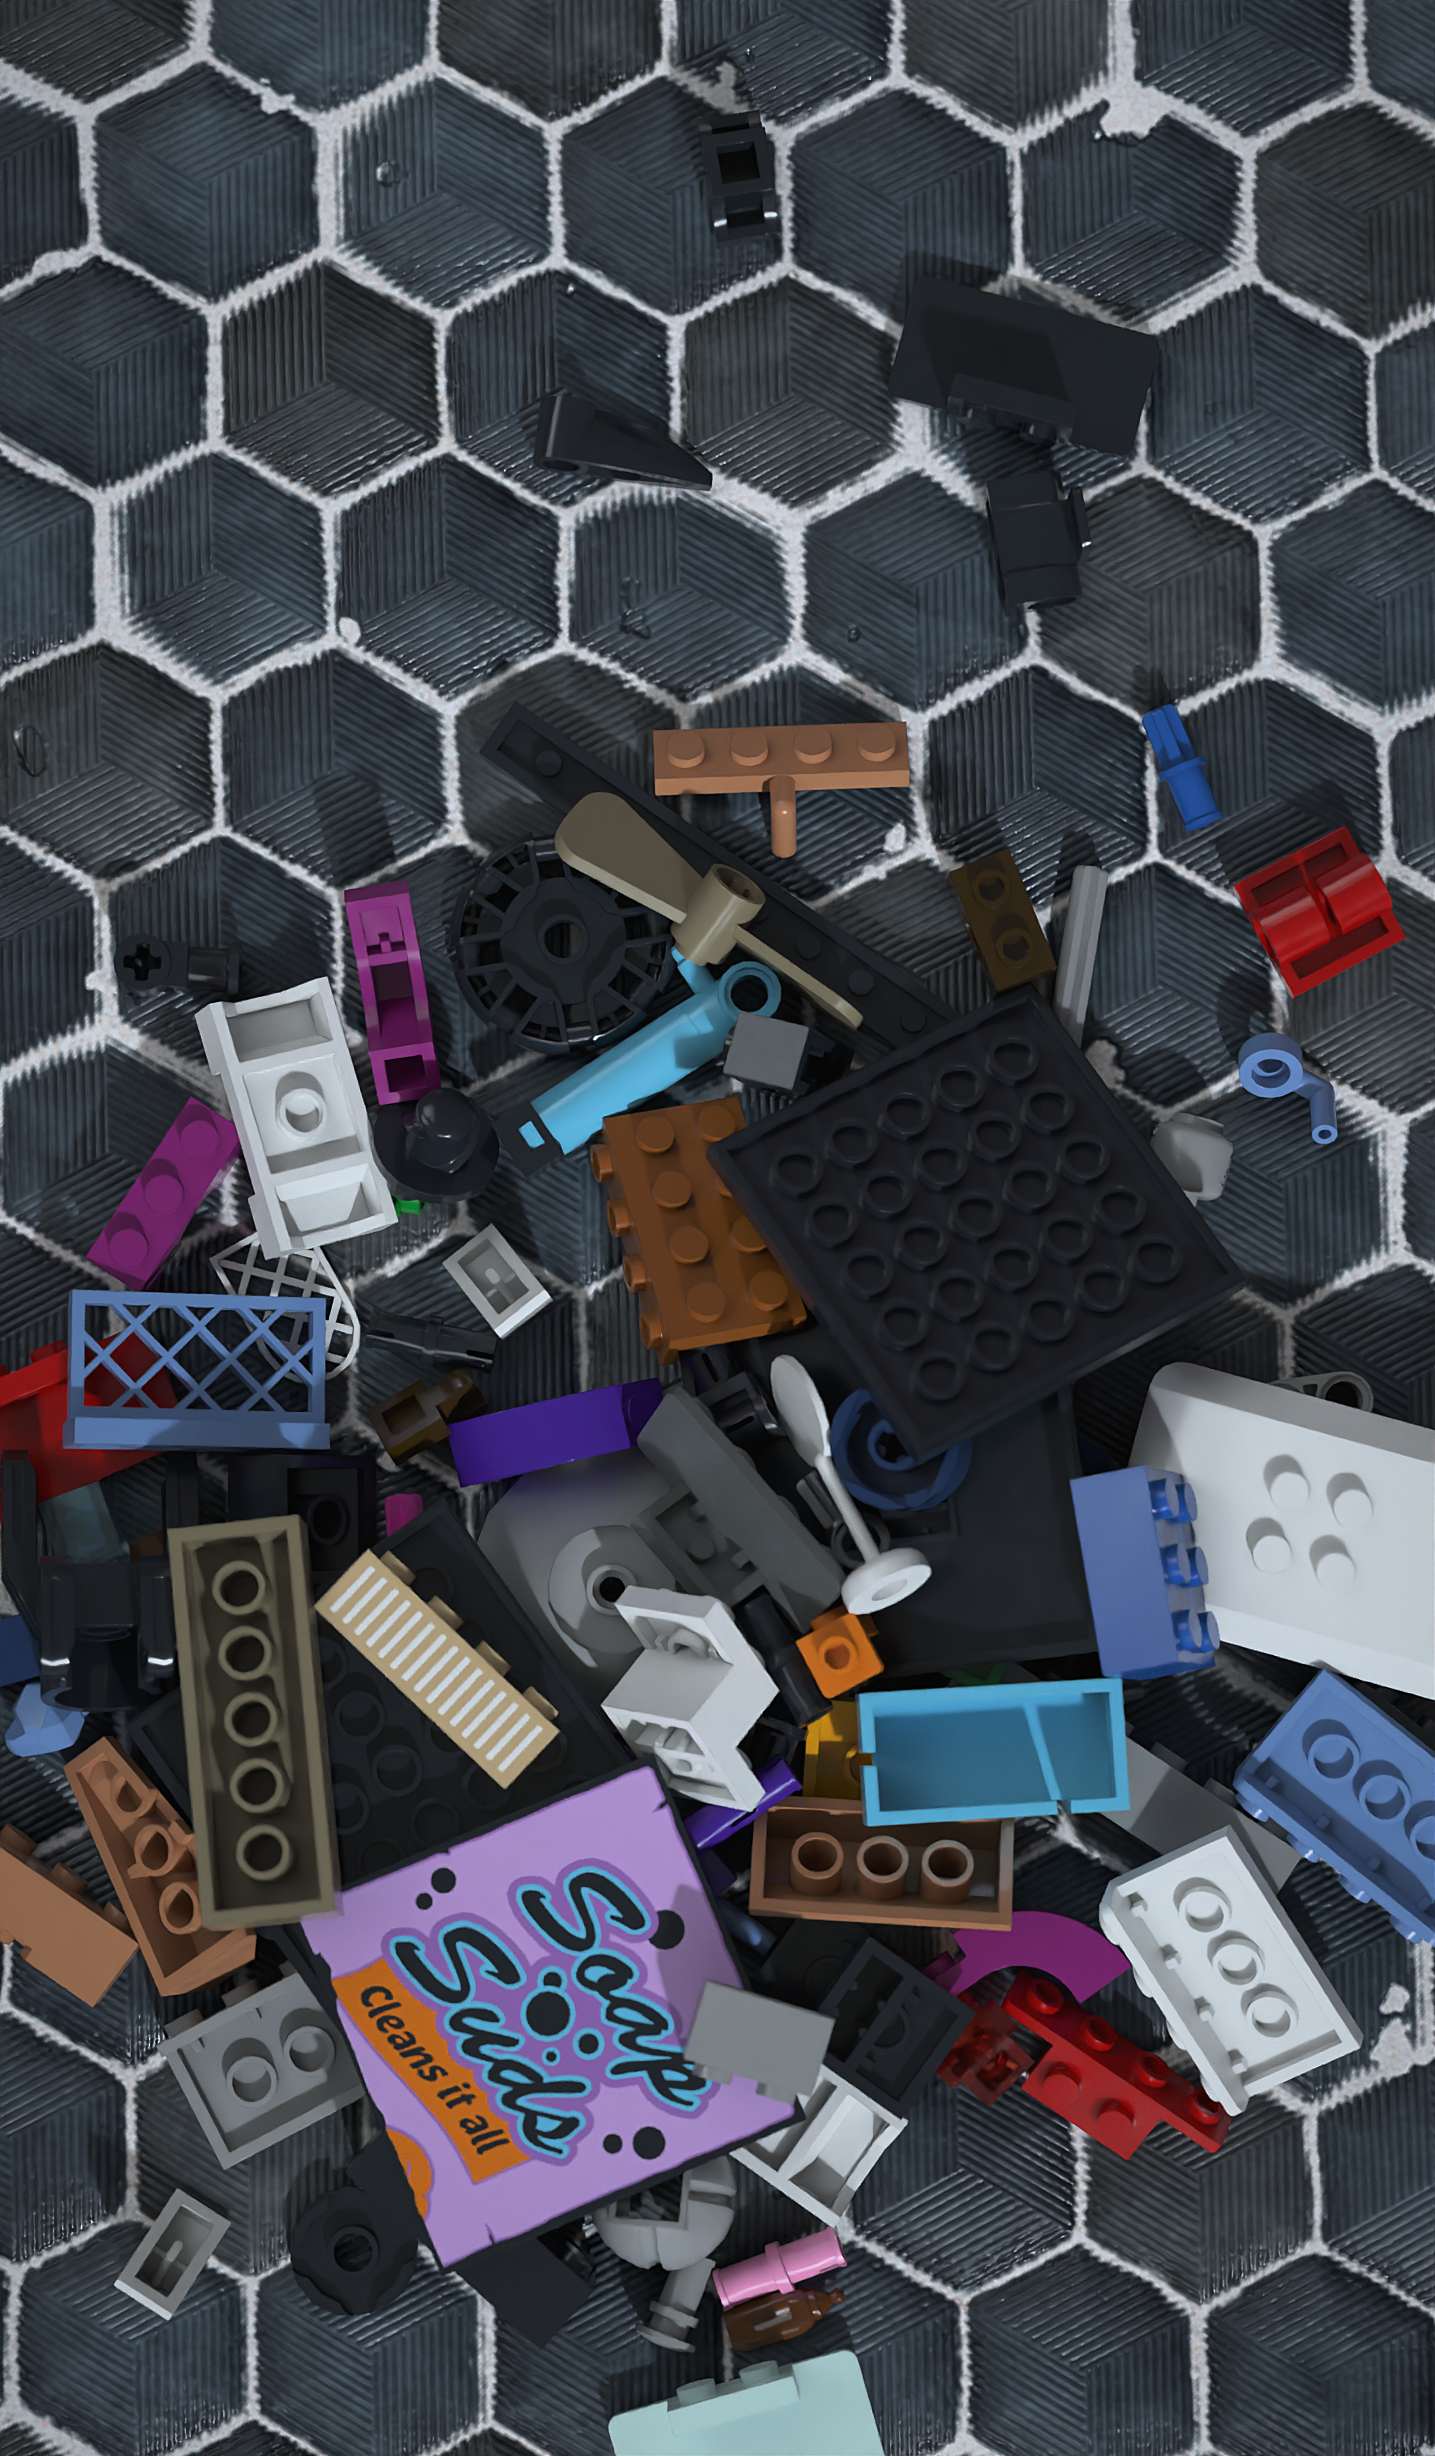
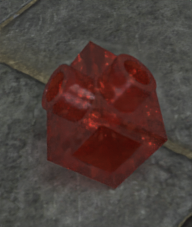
(985, 2053)

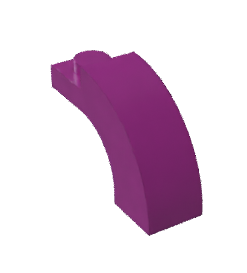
(393, 991)
(1039, 1940)

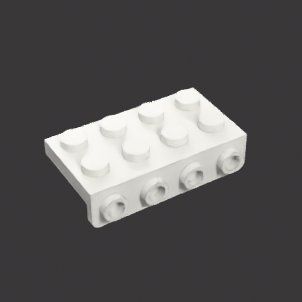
(1226, 1968)

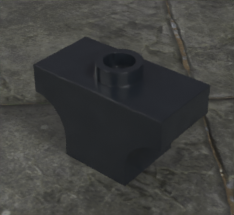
(738, 178)

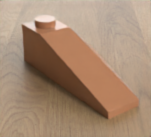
(154, 1872)

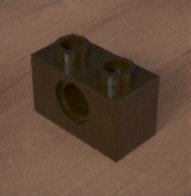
(1001, 923)

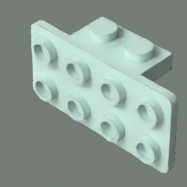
(769, 2411)

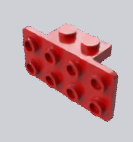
(36, 1406)

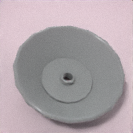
(559, 1541)

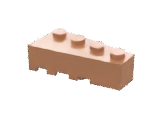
(58, 1923)

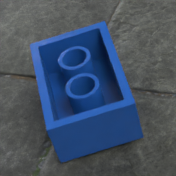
(1144, 1573)

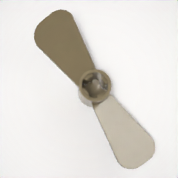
(708, 913)

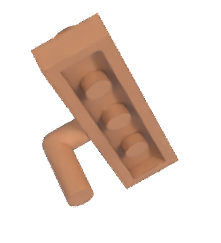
(781, 763)

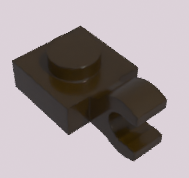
(418, 1416)

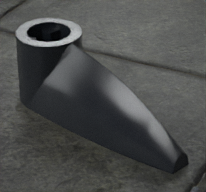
(601, 445)

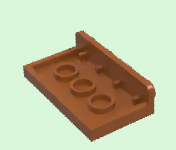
(684, 1235)

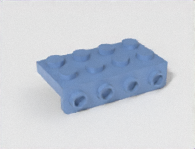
(1353, 1794)

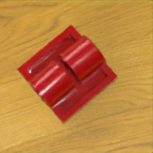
(1319, 911)

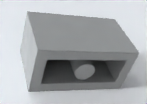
(757, 2040)

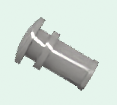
(677, 2307)

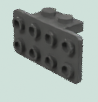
(724, 1525)

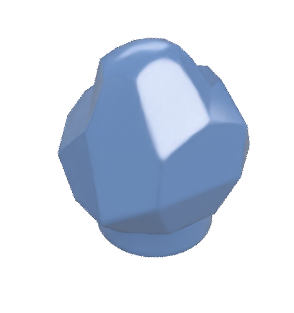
(40, 1726)

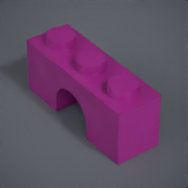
(165, 1197)

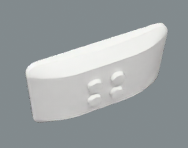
(1305, 1521)

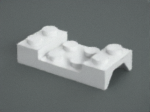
(297, 1118)
(829, 2152)

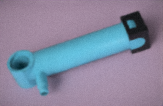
(634, 1070)

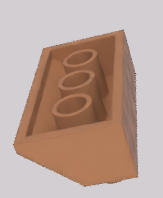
(826, 1865)

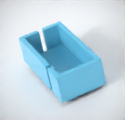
(992, 1751)

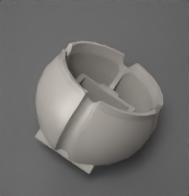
(700, 2229)

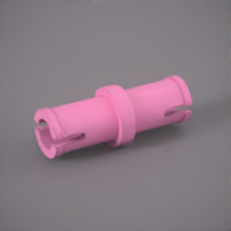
(779, 2267)

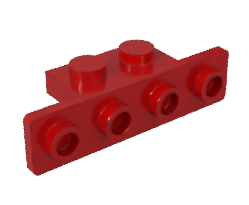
(1105, 2079)

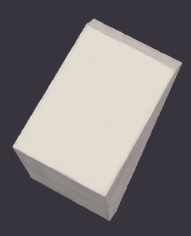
(497, 1282)
(172, 2254)

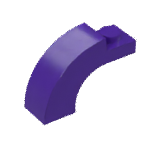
(552, 1432)

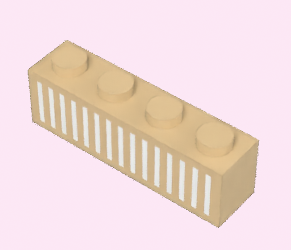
(437, 1668)

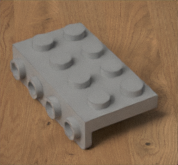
(261, 2065)

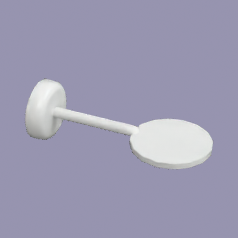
(884, 1576)

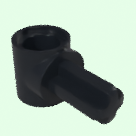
(837, 1534)

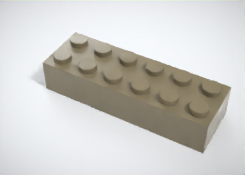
(255, 1723)

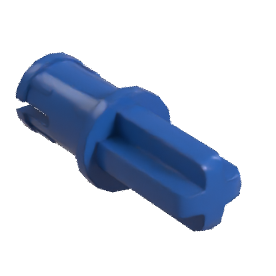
(1181, 767)

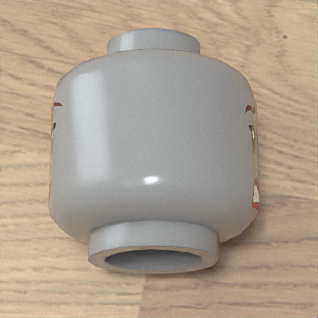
(1194, 1154)

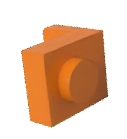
(841, 1650)

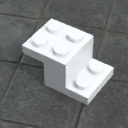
(691, 1695)

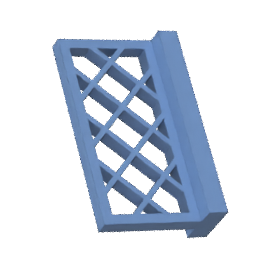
(196, 1429)

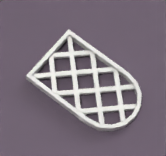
(308, 1286)

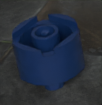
(868, 1463)

